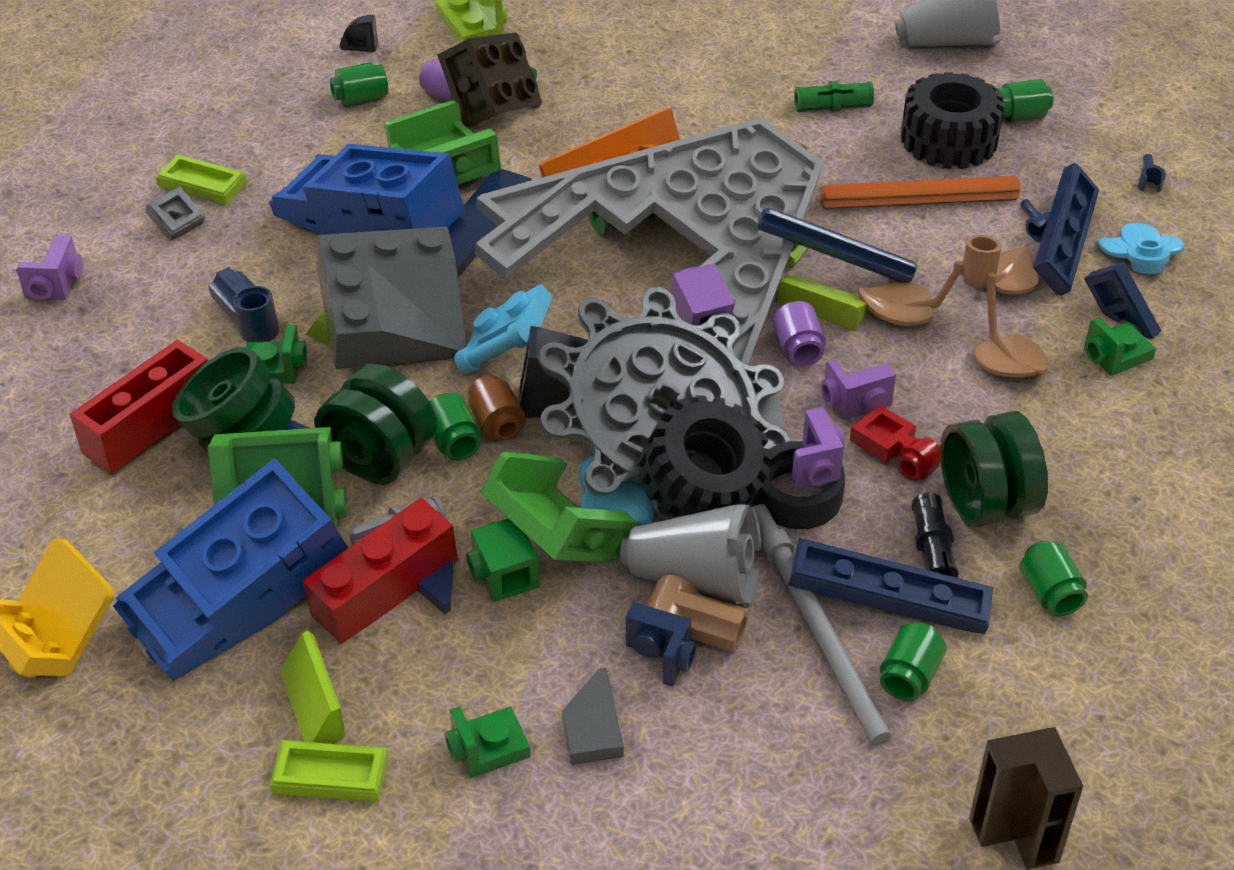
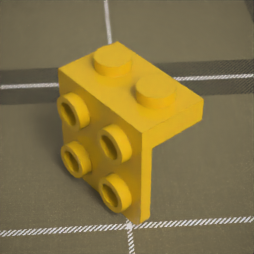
(54, 614)

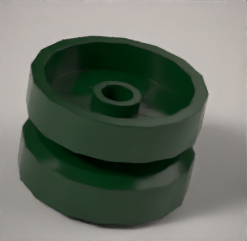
(232, 397)
(379, 422)
(994, 468)

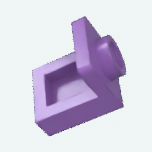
(53, 276)
(859, 391)
(822, 452)

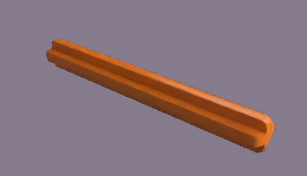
(920, 192)

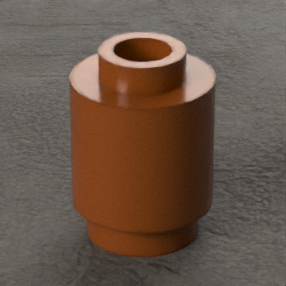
(496, 408)

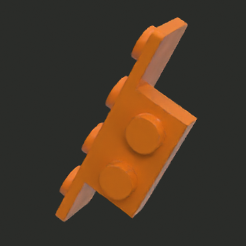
(636, 136)

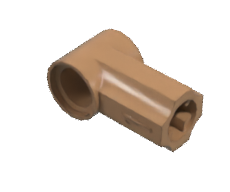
(711, 619)

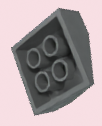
(390, 296)

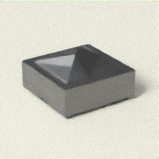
(174, 213)

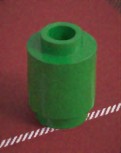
(359, 84)
(1026, 100)
(456, 428)
(1054, 578)
(912, 661)

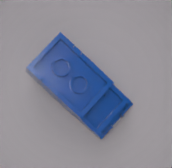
(372, 191)
(229, 572)

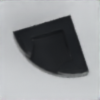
(360, 35)

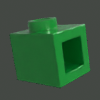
(503, 559)

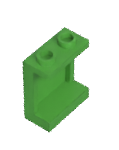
(443, 132)
(304, 453)
(529, 496)

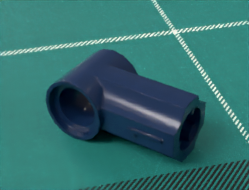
(246, 304)

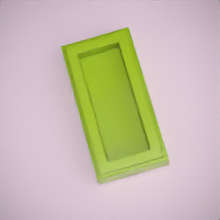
(202, 179)
(329, 770)

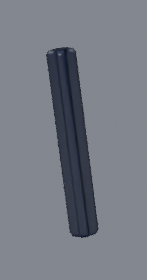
(836, 245)

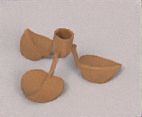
(981, 267)

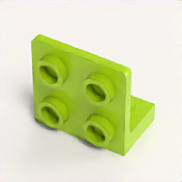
(472, 17)

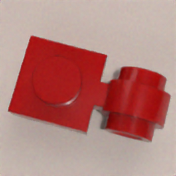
(889, 435)

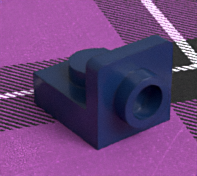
(663, 635)

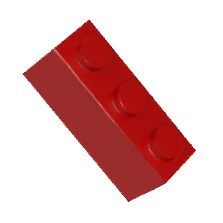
(135, 408)
(380, 570)

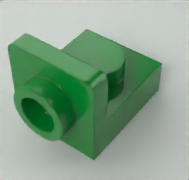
(1117, 347)
(283, 357)
(486, 740)

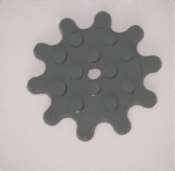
(643, 358)

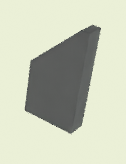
(592, 722)

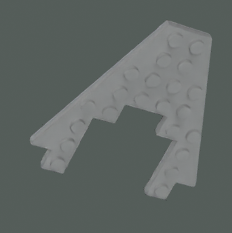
(699, 185)

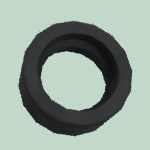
(798, 511)

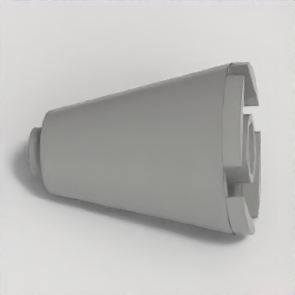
(949, 23)
(705, 547)

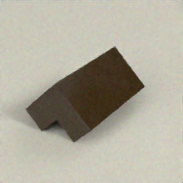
(1027, 795)

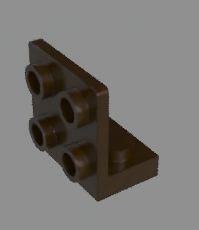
(489, 77)

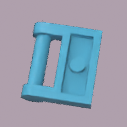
(503, 328)

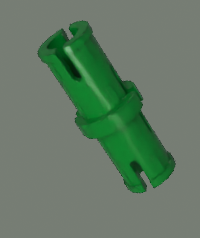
(834, 96)

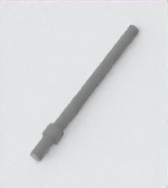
(779, 549)

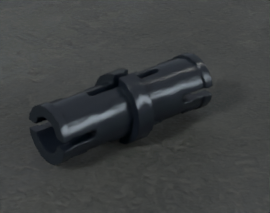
(934, 535)

